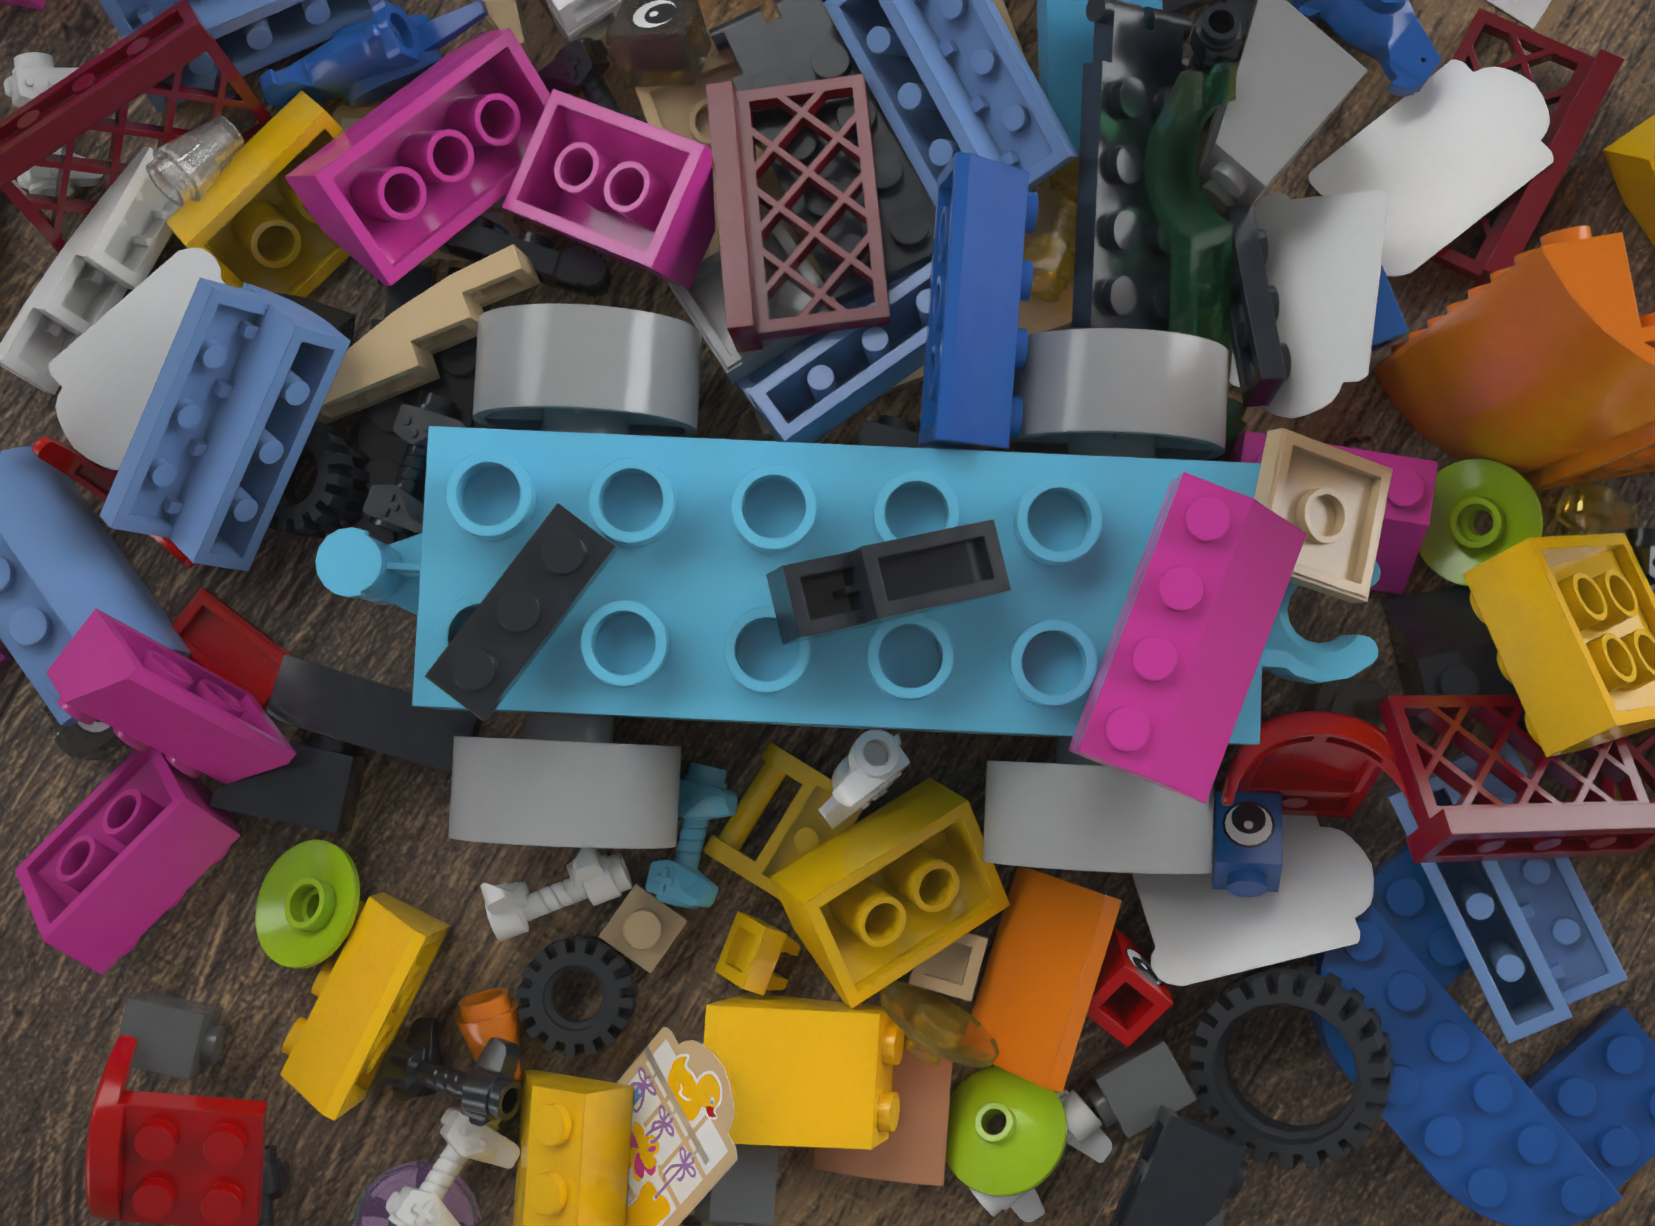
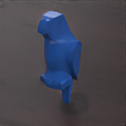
(1382, 31)
(370, 56)

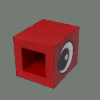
(1127, 991)

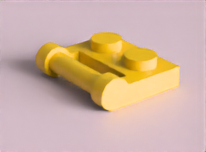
(797, 832)

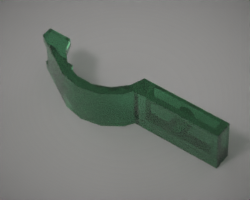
(1198, 234)

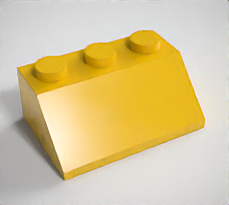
(256, 218)
(891, 890)
(361, 1003)
(572, 1151)

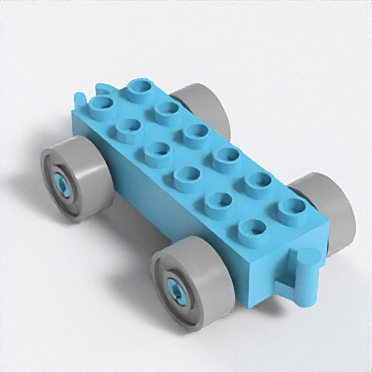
(682, 619)

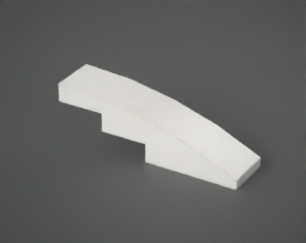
(91, 273)

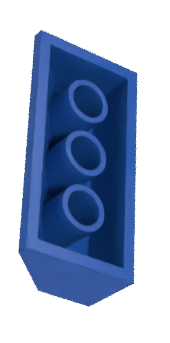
(975, 305)

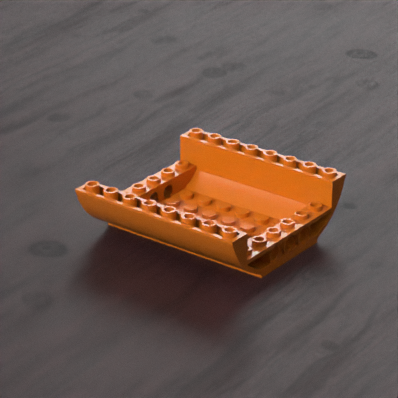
(1538, 367)

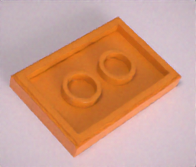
(1043, 974)

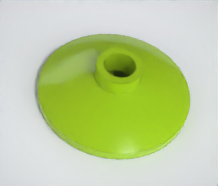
(1459, 495)
(307, 904)
(1018, 1155)

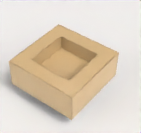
(643, 928)
(953, 968)

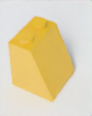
(807, 1070)

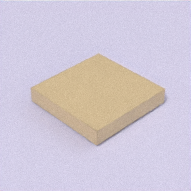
(1334, 501)

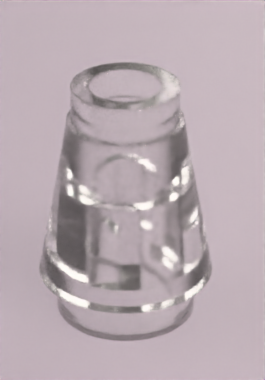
(194, 160)

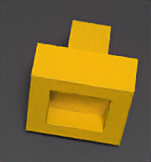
(753, 954)

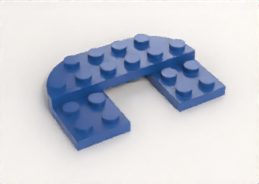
(1482, 1134)

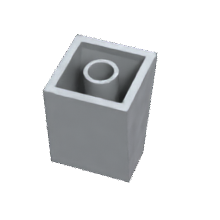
(1285, 92)

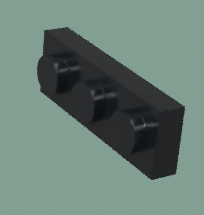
(1254, 309)
(521, 612)

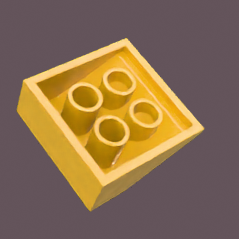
(1572, 636)

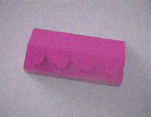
(426, 156)
(1189, 637)

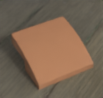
(919, 1143)

